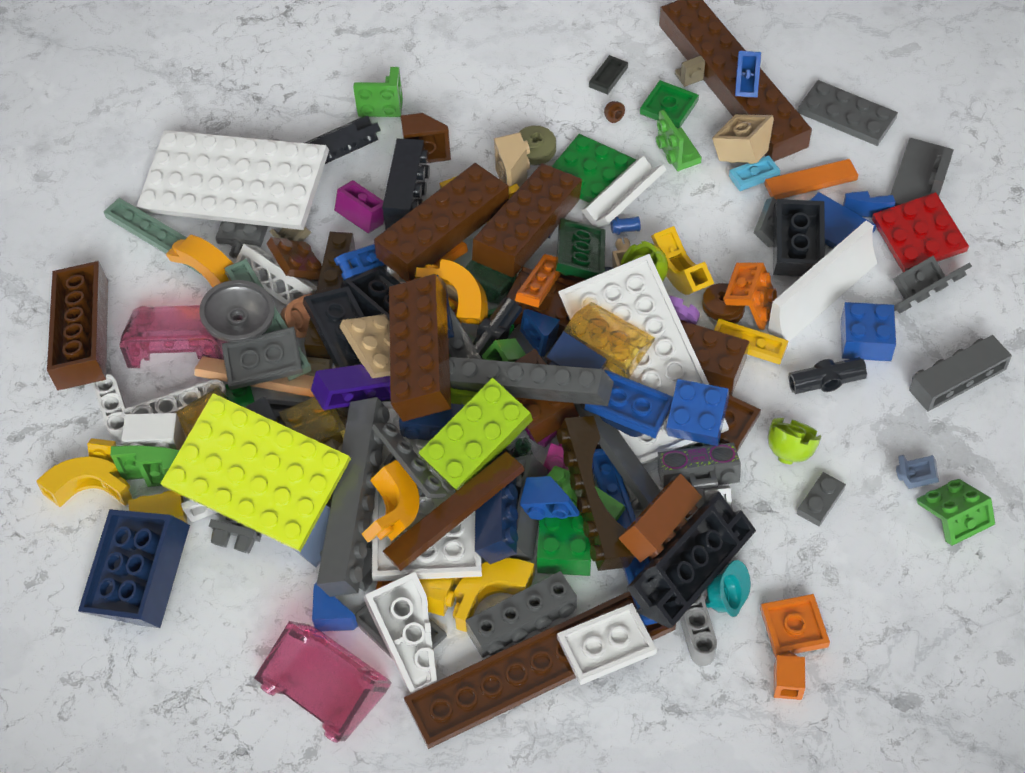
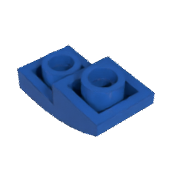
(865, 206)

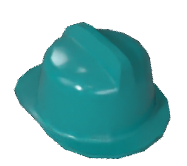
(730, 589)

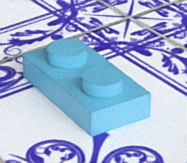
(754, 174)

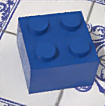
(868, 331)
(697, 412)

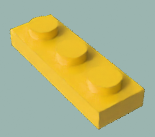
(760, 344)

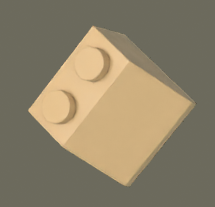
(744, 138)
(511, 159)

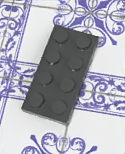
(847, 112)

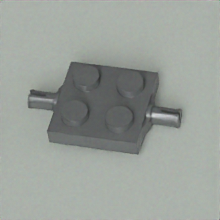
(238, 234)

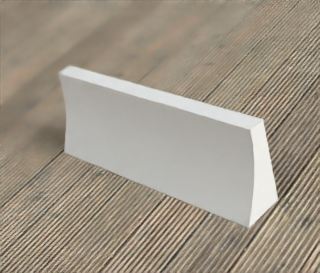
(823, 284)

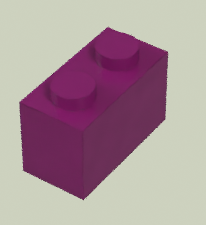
(359, 206)

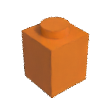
(789, 676)

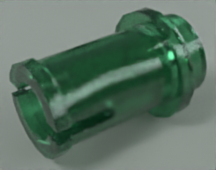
(522, 448)

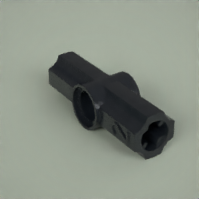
(497, 325)
(827, 375)

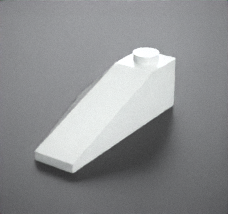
(404, 625)

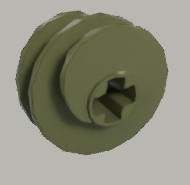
(541, 144)

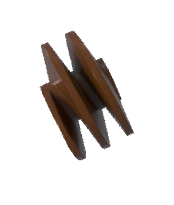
(715, 307)

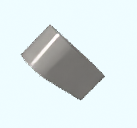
(700, 635)

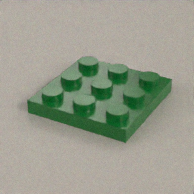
(592, 163)

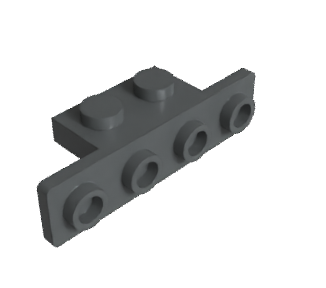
(921, 279)
(409, 460)

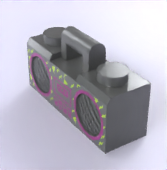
(701, 466)

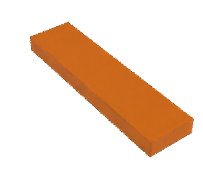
(811, 179)
(538, 282)

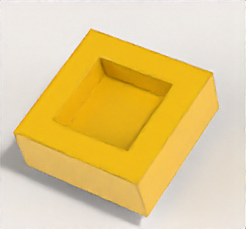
(100, 448)

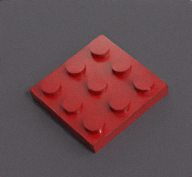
(920, 231)

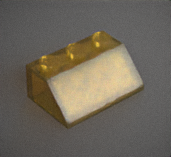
(610, 337)

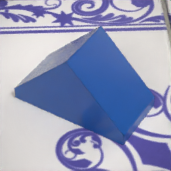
(747, 74)
(539, 330)
(330, 613)

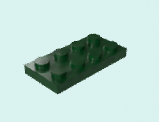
(580, 249)

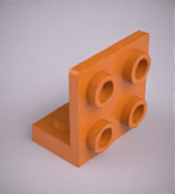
(752, 287)

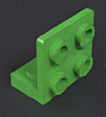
(380, 98)
(676, 144)
(960, 508)

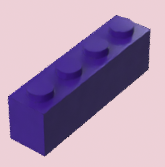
(347, 384)

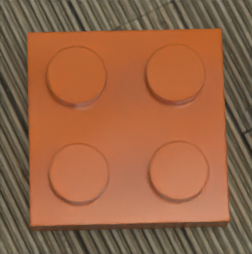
(794, 625)

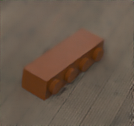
(660, 518)

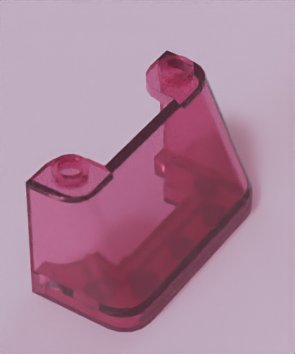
(166, 331)
(322, 679)

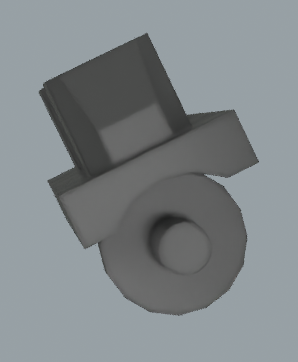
(222, 532)

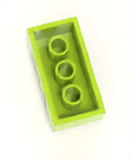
(476, 435)

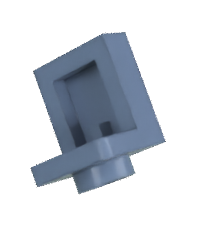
(918, 471)

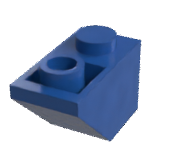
(545, 498)

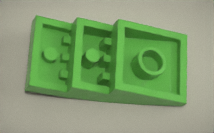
(143, 462)

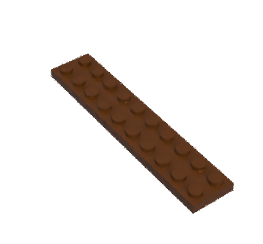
(503, 680)

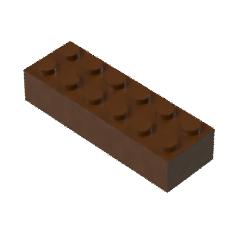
(526, 220)
(441, 221)
(78, 326)
(419, 348)

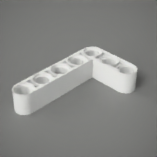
(114, 409)

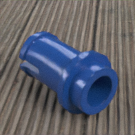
(625, 225)

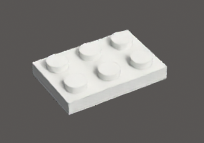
(606, 643)

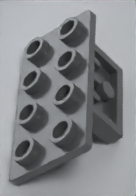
(921, 171)

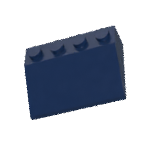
(134, 567)

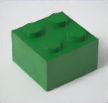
(563, 547)

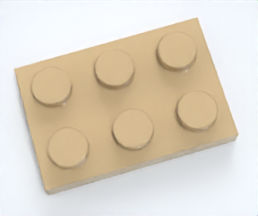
(370, 342)

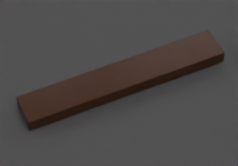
(453, 511)

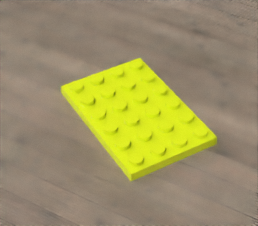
(256, 472)

